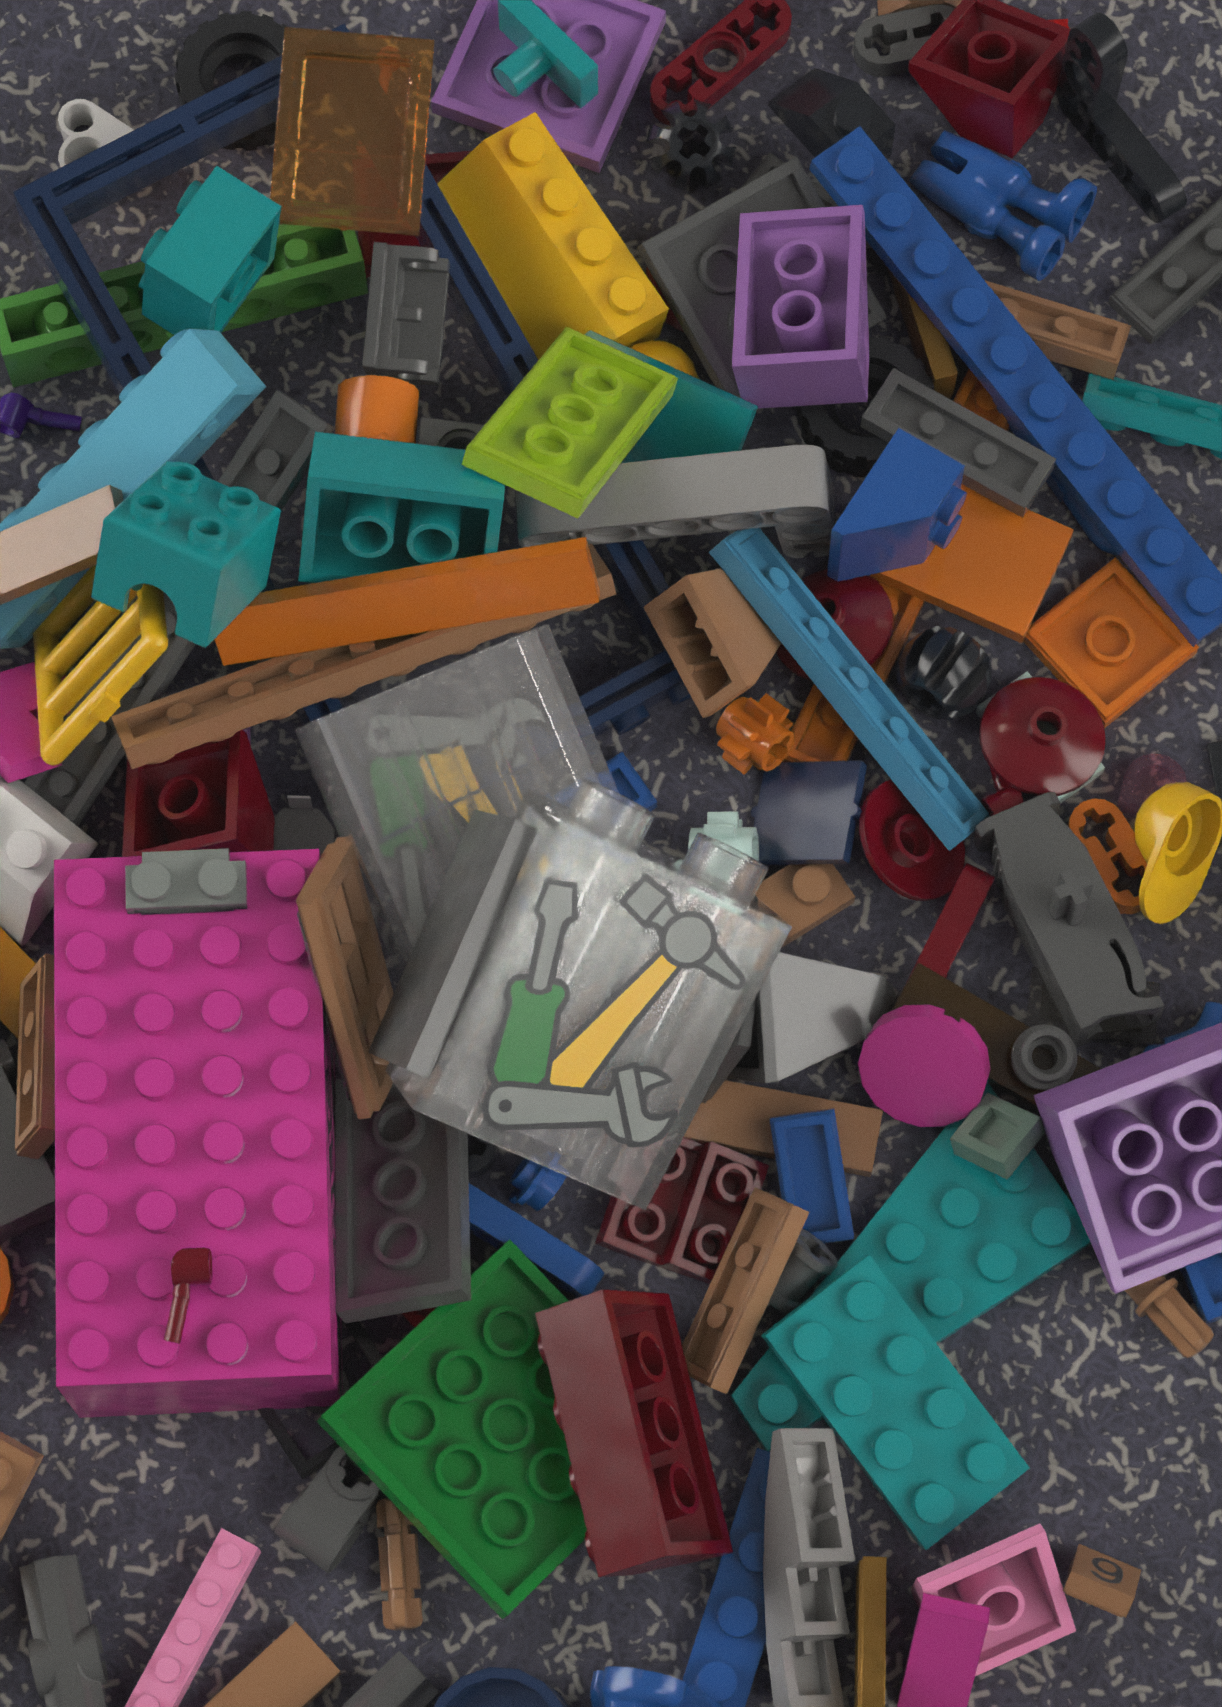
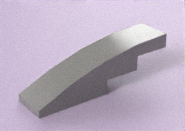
(803, 1548)

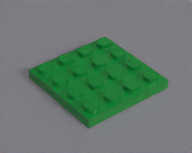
(469, 1436)

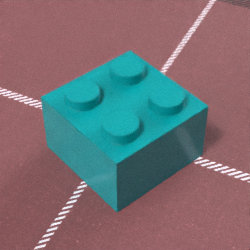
(209, 255)

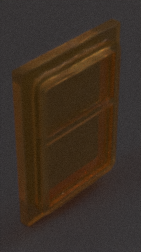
(352, 130)

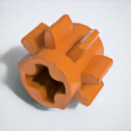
(755, 733)

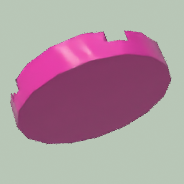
(924, 1066)

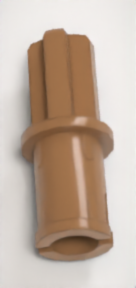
(1171, 1315)

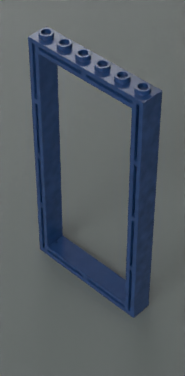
(213, 122)

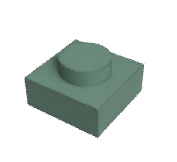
(997, 1135)

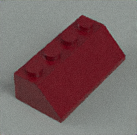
(632, 1432)

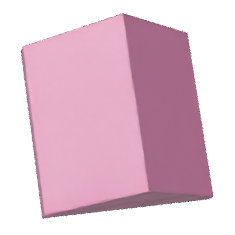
(1020, 1588)

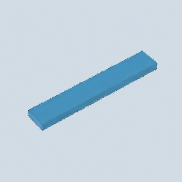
(850, 685)

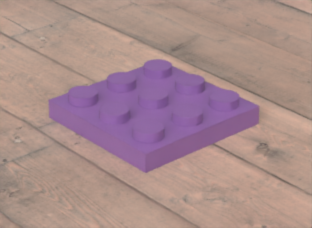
(611, 32)

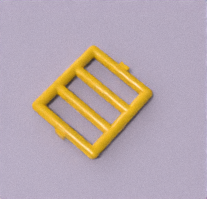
(55, 658)

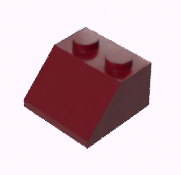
(199, 802)

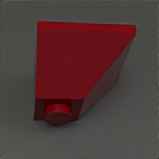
(992, 72)

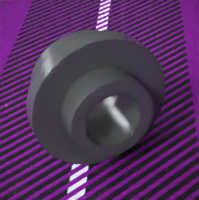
(1057, 1043)

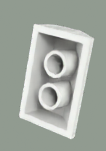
(30, 841)

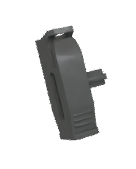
(1066, 918)

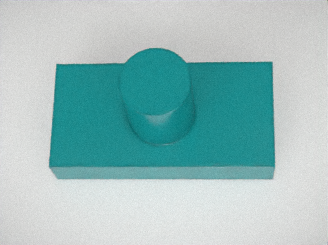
(541, 51)

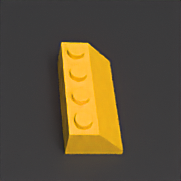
(549, 241)

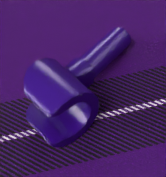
(17, 411)

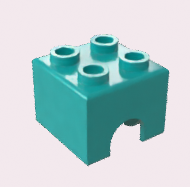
(192, 541)

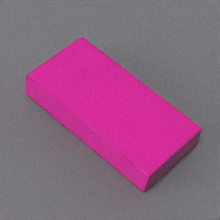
(943, 1653)

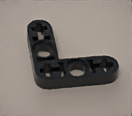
(1088, 98)

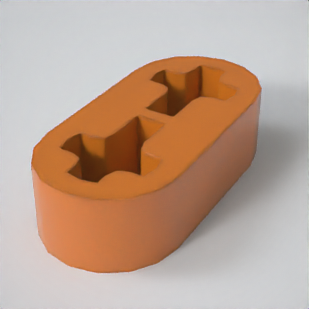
(1121, 842)

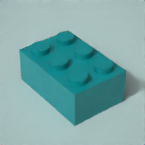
(392, 507)

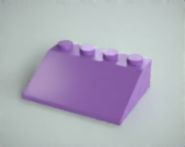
(1144, 1156)

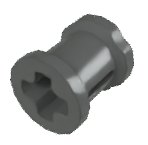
(804, 1267)

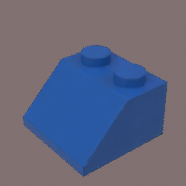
(898, 511)

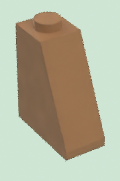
(712, 637)

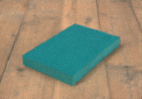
(693, 421)

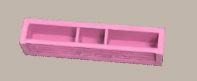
(196, 1623)

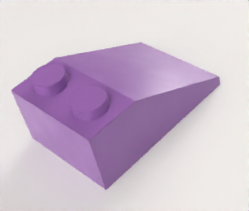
(802, 307)

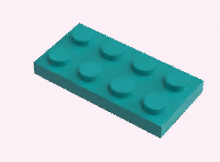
(895, 1402)

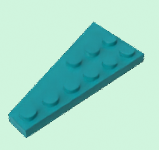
(952, 1250)

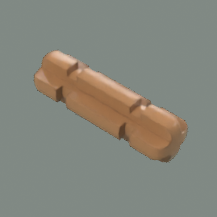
(398, 1568)

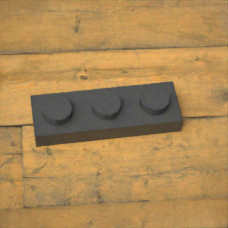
(994, 459)

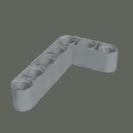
(698, 496)

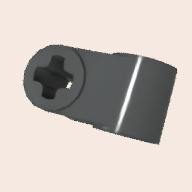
(328, 1514)

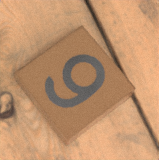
(1102, 1581)

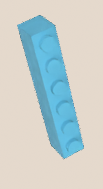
(161, 417)

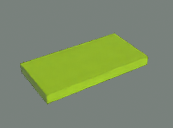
(570, 422)

